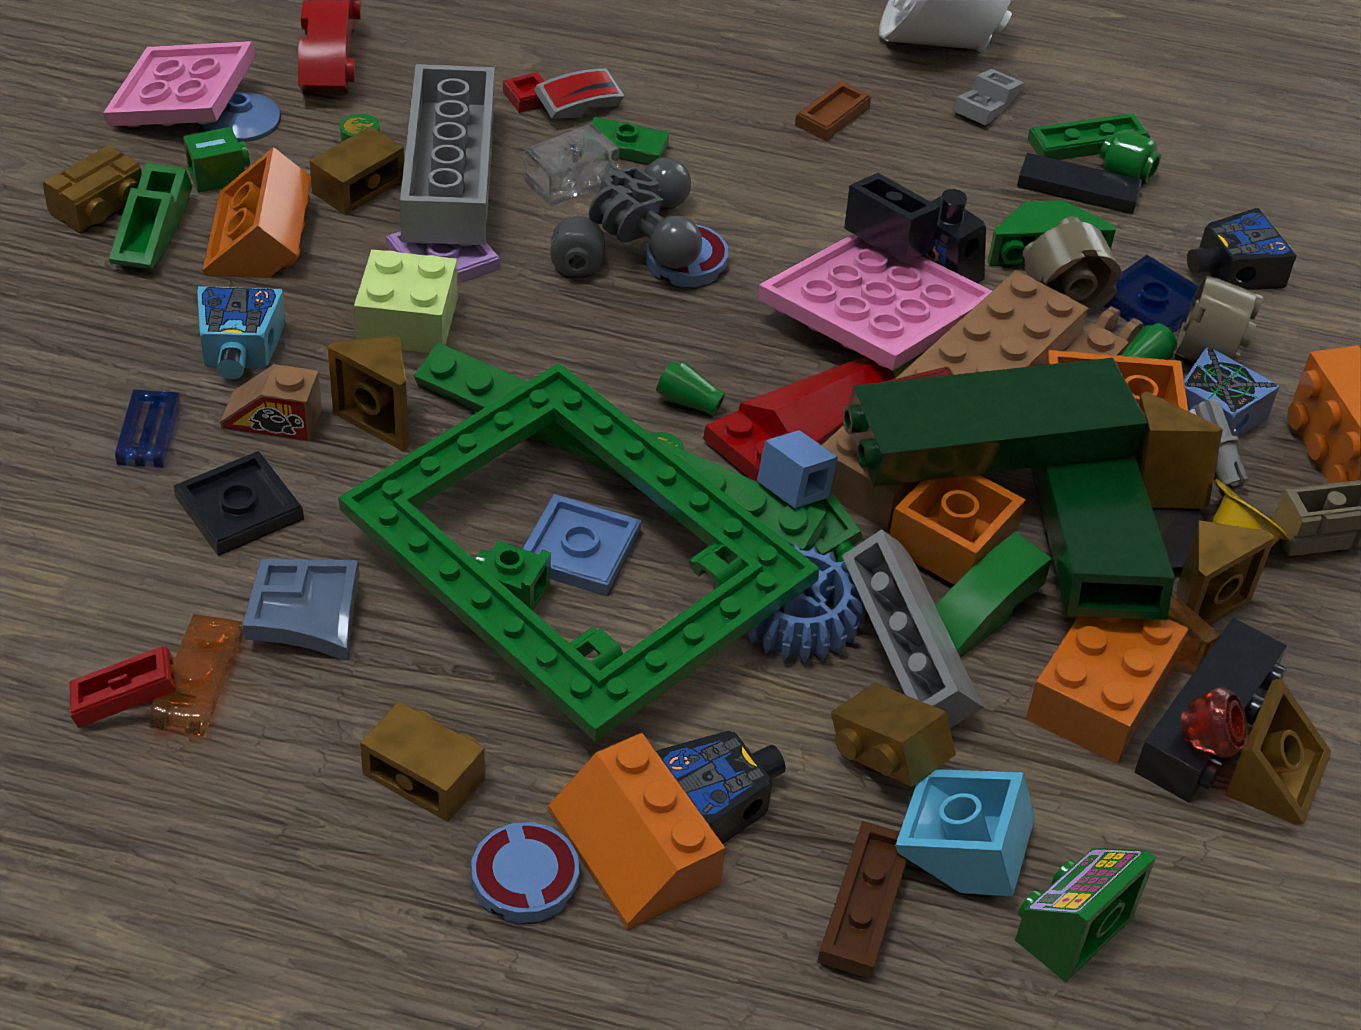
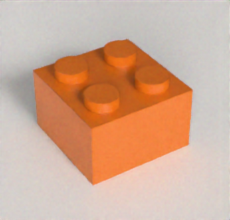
(955, 522)

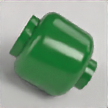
(1130, 155)

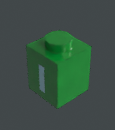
(215, 158)

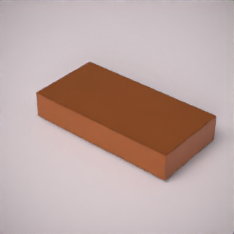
(833, 110)

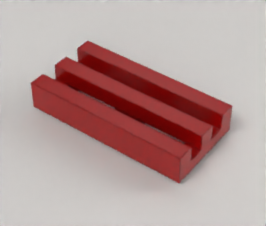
(121, 686)

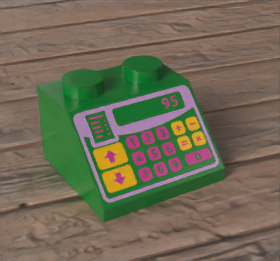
(1083, 907)

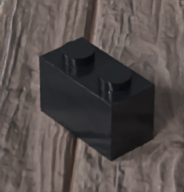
(891, 217)

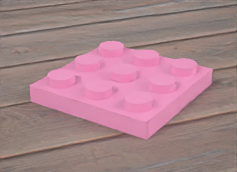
(180, 84)

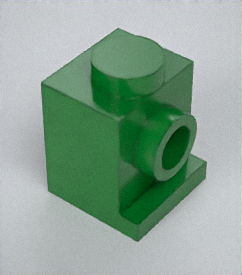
(518, 570)

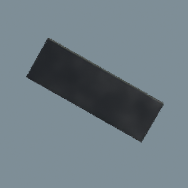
(1079, 182)

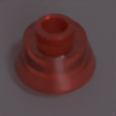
(1216, 723)

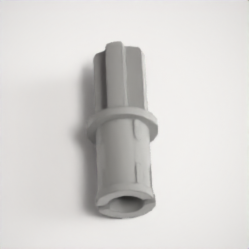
(1229, 465)

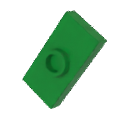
(634, 141)

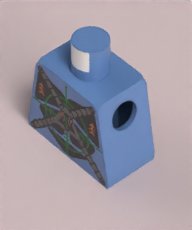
(1242, 392)

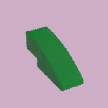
(151, 216)
(991, 590)

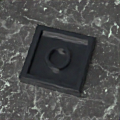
(238, 502)

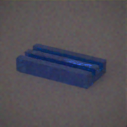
(144, 452)

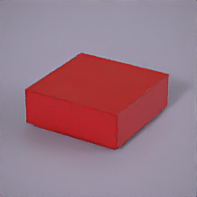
(521, 91)

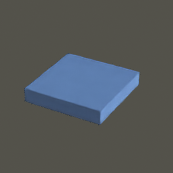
(584, 543)

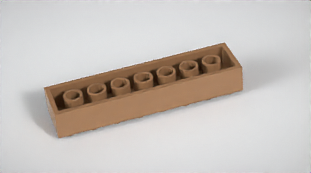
(1002, 332)

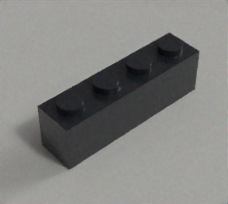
(1241, 662)

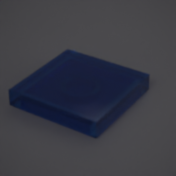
(1153, 294)

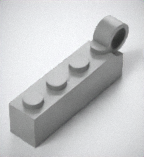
(911, 627)

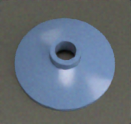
(249, 115)

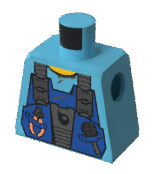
(239, 327)

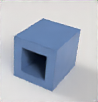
(797, 469)

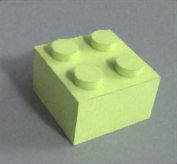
(407, 299)

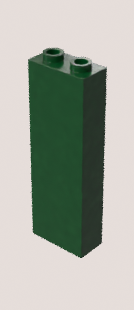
(993, 421)
(1105, 539)

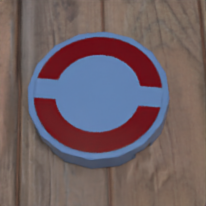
(703, 270)
(525, 872)

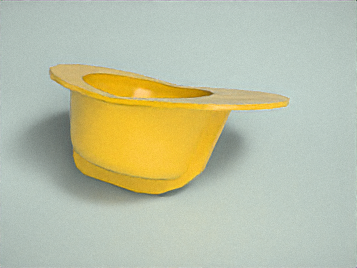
(1238, 513)

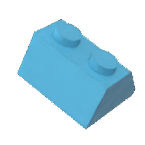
(969, 829)

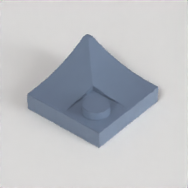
(304, 604)

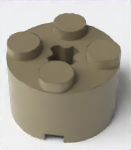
(1074, 263)
(1218, 320)

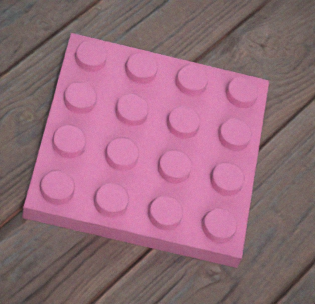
(873, 300)

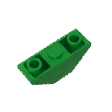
(1032, 221)

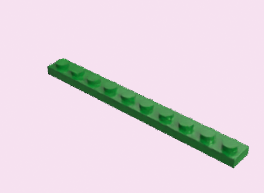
(480, 384)

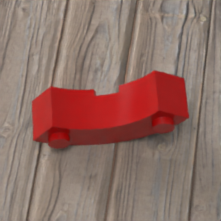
(325, 52)

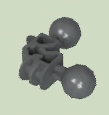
(630, 207)

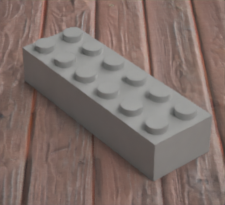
(448, 156)

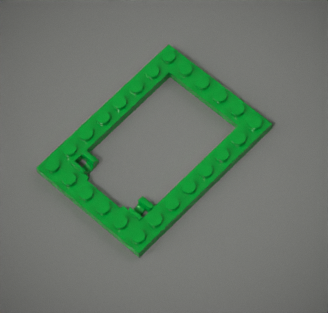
(613, 686)

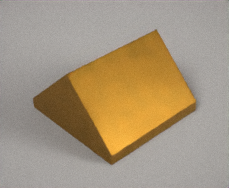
(371, 387)
(1177, 455)
(1222, 569)
(1280, 759)

